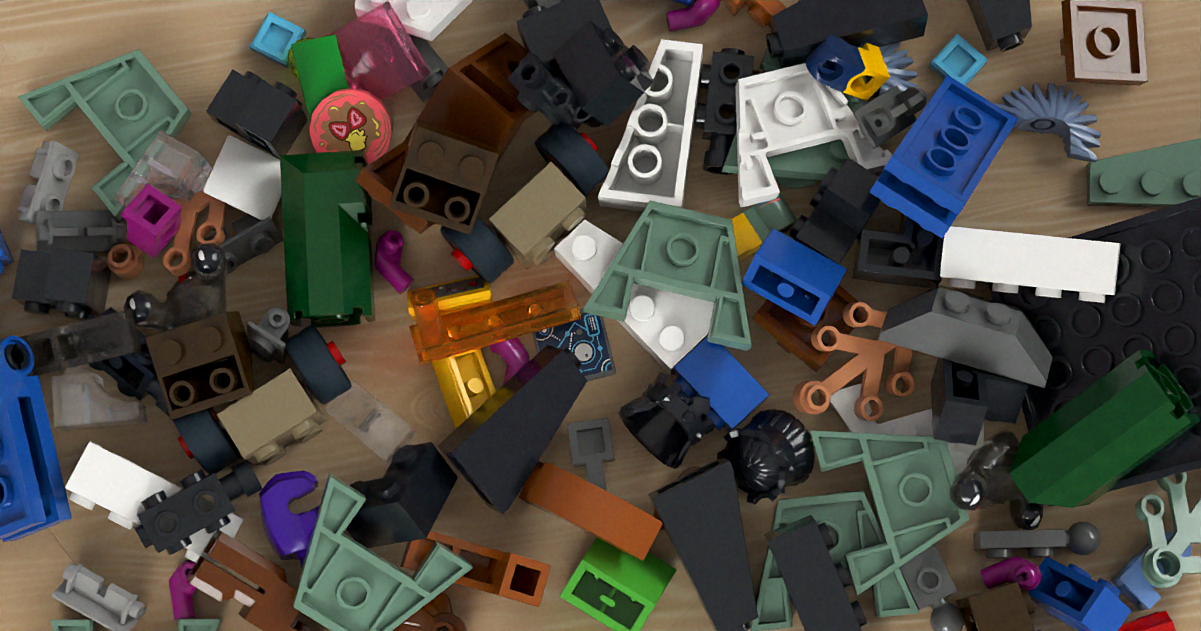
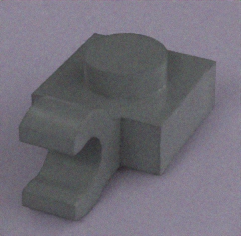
(591, 447)

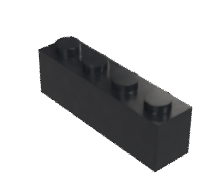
(813, 578)

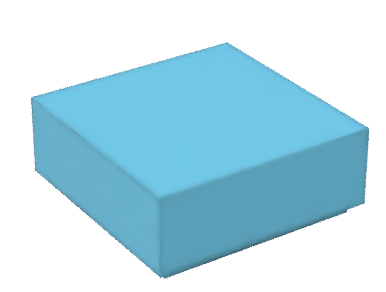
(275, 39)
(958, 61)

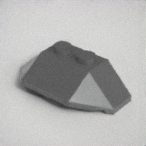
(970, 333)

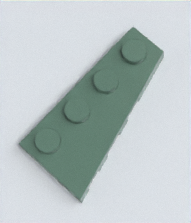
(1147, 177)

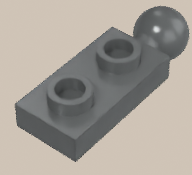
(1081, 539)
(930, 585)

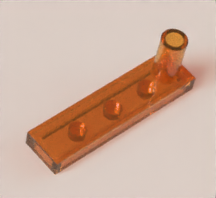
(490, 323)

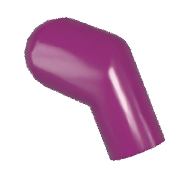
(692, 16)
(388, 260)
(513, 354)
(1012, 570)
(182, 592)

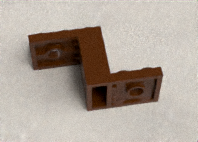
(469, 100)

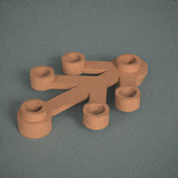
(183, 239)
(867, 358)

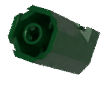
(327, 239)
(1102, 434)

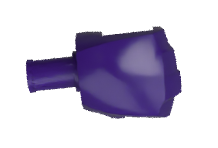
(286, 531)

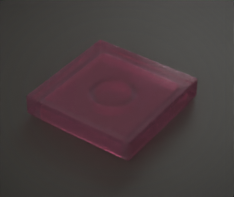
(379, 53)

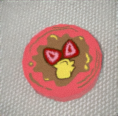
(351, 122)

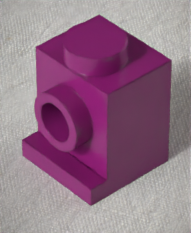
(152, 220)

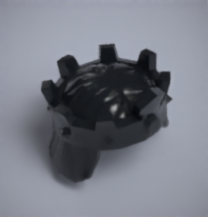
(667, 420)
(769, 454)

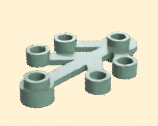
(1186, 531)

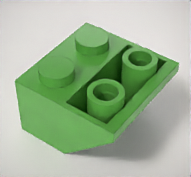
(617, 586)

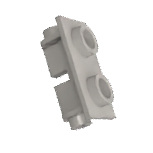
(54, 168)
(103, 604)

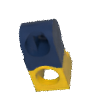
(843, 65)

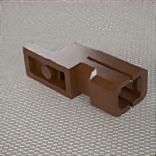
(265, 607)

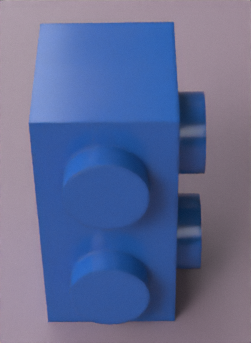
(793, 276)
(716, 374)
(1077, 599)

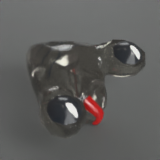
(191, 298)
(988, 482)

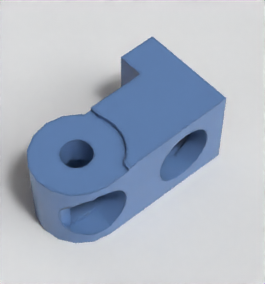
(1133, 583)

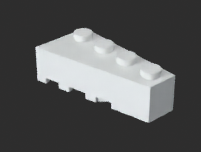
(658, 134)
(1031, 261)
(658, 320)
(122, 485)

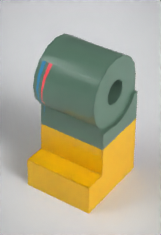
(757, 222)

